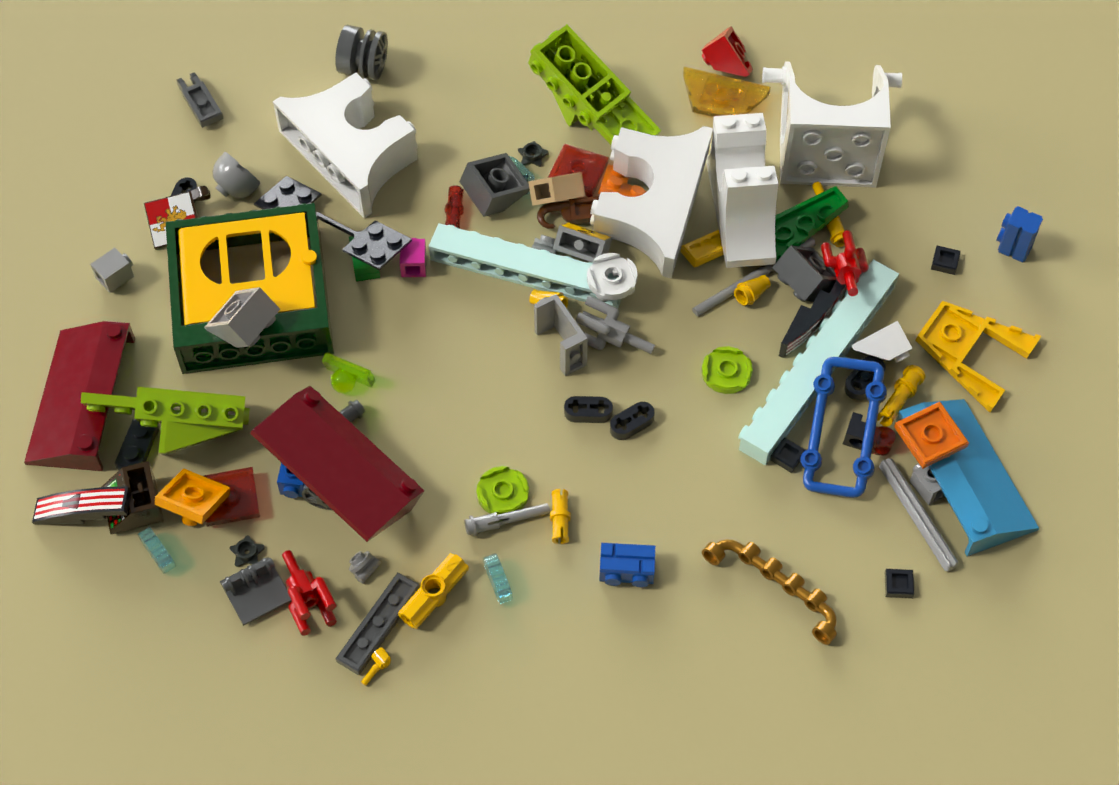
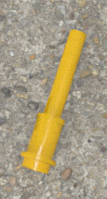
(835, 226)

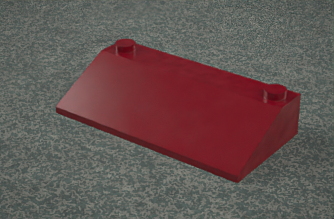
(86, 362)
(338, 463)

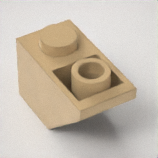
(556, 188)

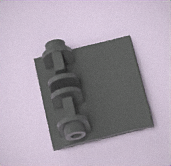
(256, 590)

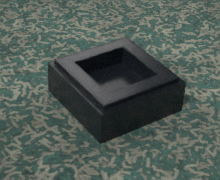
(945, 260)
(787, 455)
(899, 583)

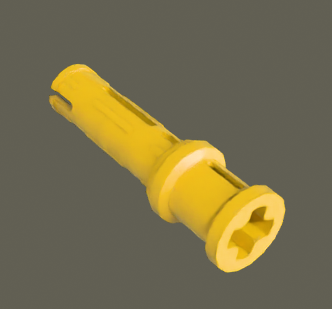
(904, 389)

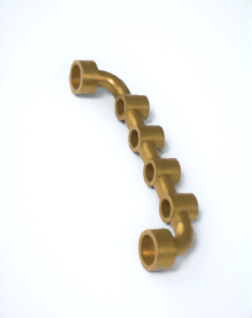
(771, 570)

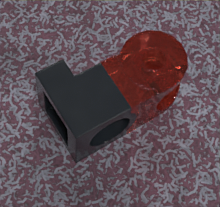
(883, 438)

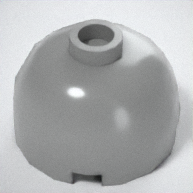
(233, 177)

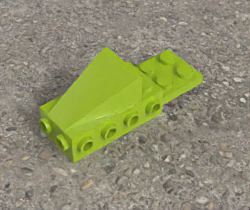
(586, 86)
(178, 427)

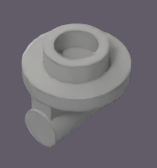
(544, 243)
(363, 565)

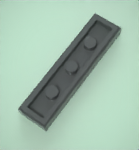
(377, 624)

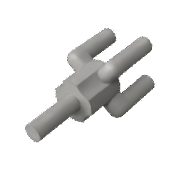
(609, 329)

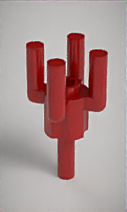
(846, 264)
(306, 593)

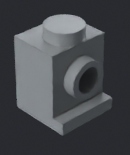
(925, 485)

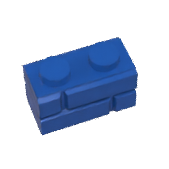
(1018, 233)
(627, 564)

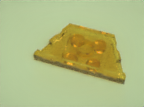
(721, 95)

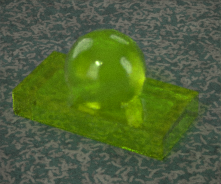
(346, 374)

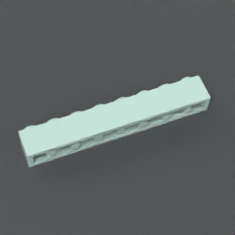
(512, 262)

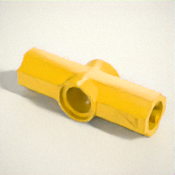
(422, 602)

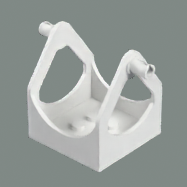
(832, 141)

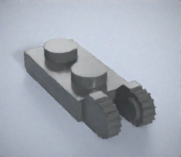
(200, 101)

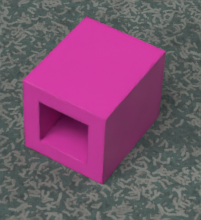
(413, 259)

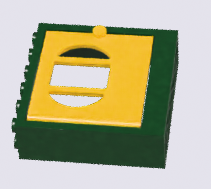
(298, 327)

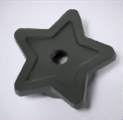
(532, 148)
(244, 545)

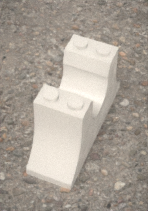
(330, 139)
(743, 190)
(661, 215)

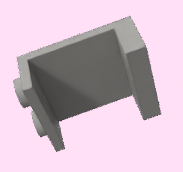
(551, 313)

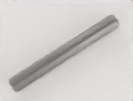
(918, 515)

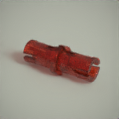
(454, 206)

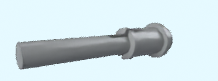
(492, 521)

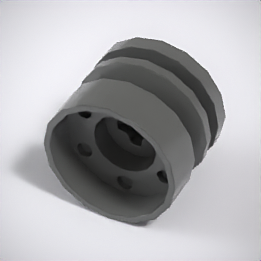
(361, 52)

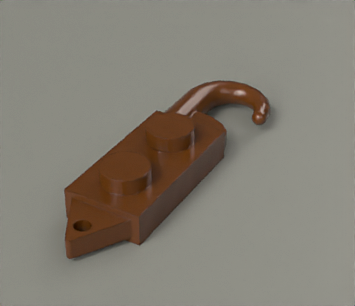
(572, 211)

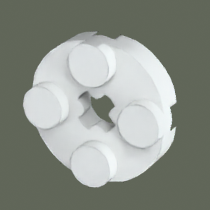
(612, 289)

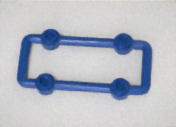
(863, 466)

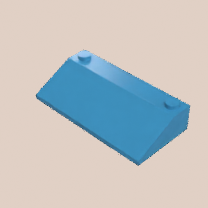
(978, 485)

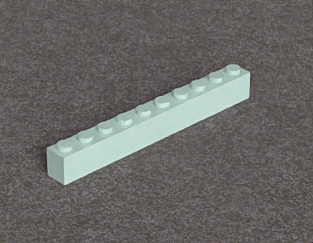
(835, 339)

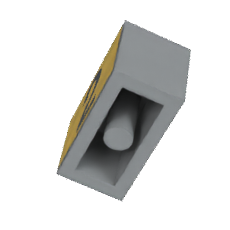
(581, 242)

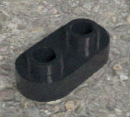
(860, 379)

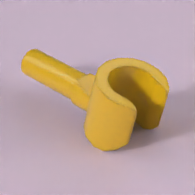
(382, 661)

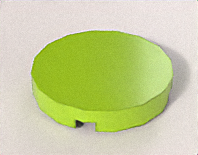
(727, 370)
(502, 490)

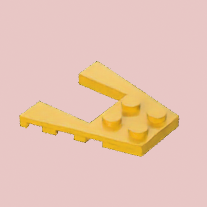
(952, 334)

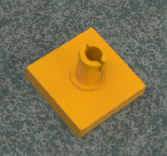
(192, 497)

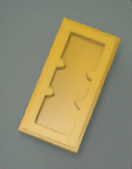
(703, 249)

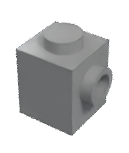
(113, 269)

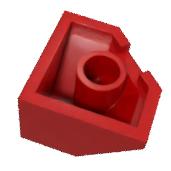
(727, 54)

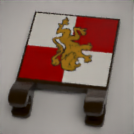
(170, 209)

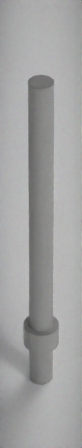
(729, 291)

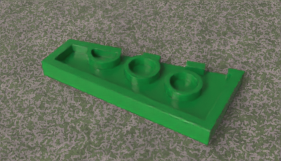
(807, 218)

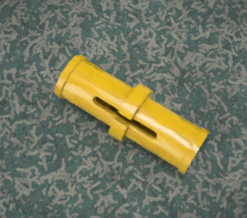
(560, 516)

